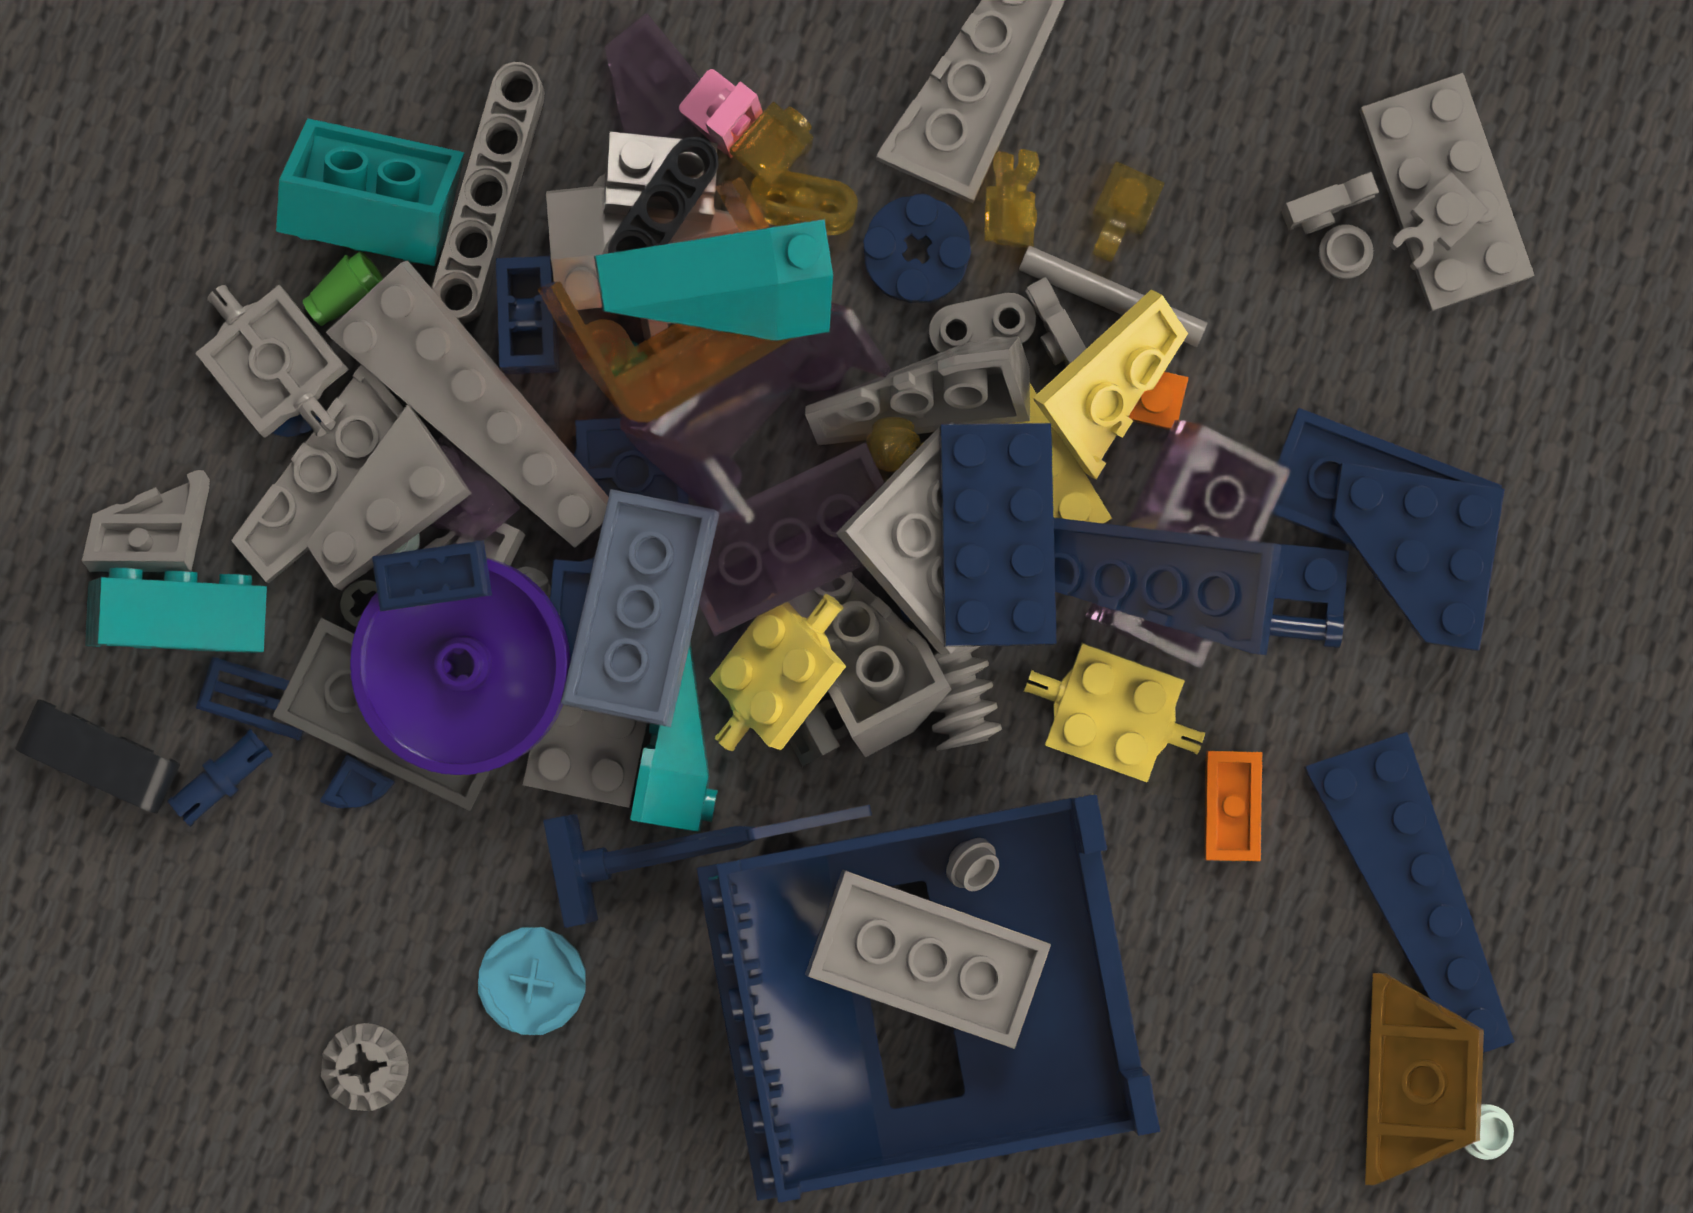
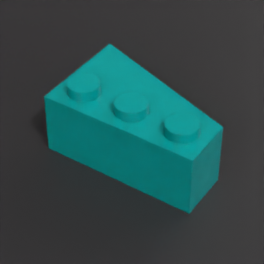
(176, 612)

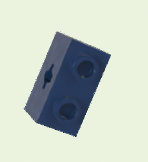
(525, 323)

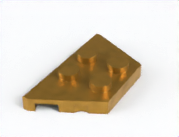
(1420, 1081)

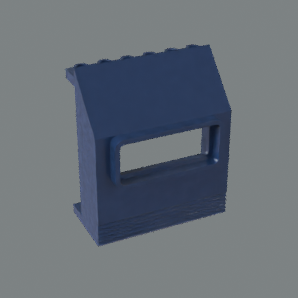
(812, 1052)

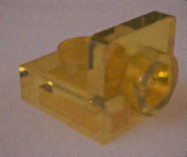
(773, 143)

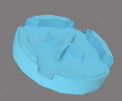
(532, 981)

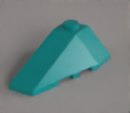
(741, 283)
(675, 766)

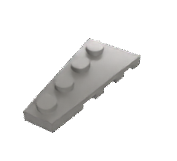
(317, 476)

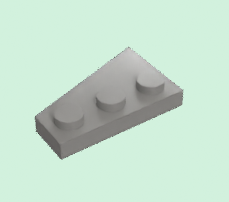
(388, 502)

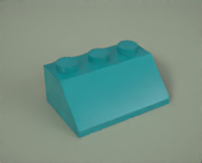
(368, 192)

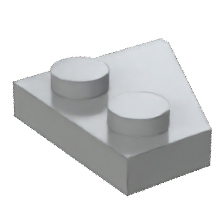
(150, 531)

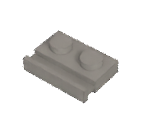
(631, 164)

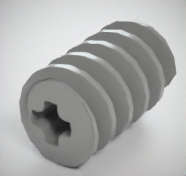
(962, 705)

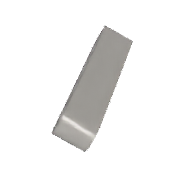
(485, 167)

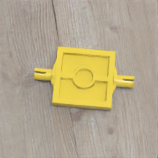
(778, 673)
(1114, 712)

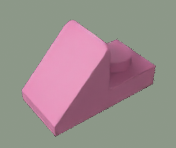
(721, 109)

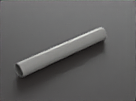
(1097, 288)

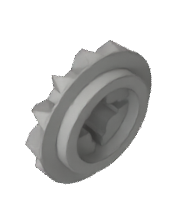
(378, 1045)

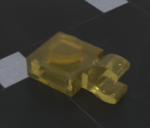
(1126, 204)
(1009, 207)

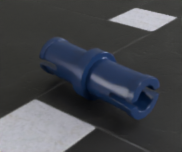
(220, 777)

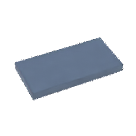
(640, 608)

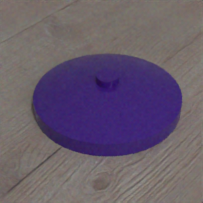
(463, 678)

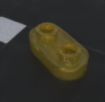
(806, 200)

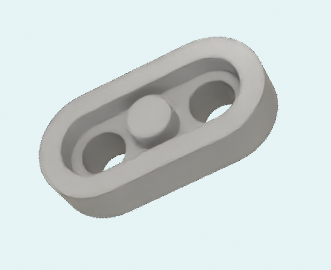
(982, 320)

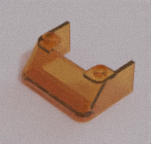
(672, 364)

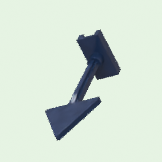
(577, 869)

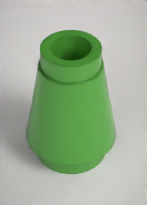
(342, 288)

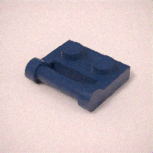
(1313, 577)

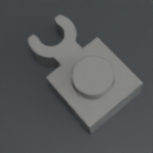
(1317, 209)
(1443, 216)
(1061, 339)

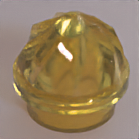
(892, 442)

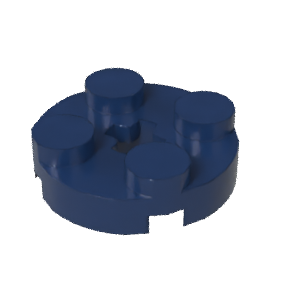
(886, 244)

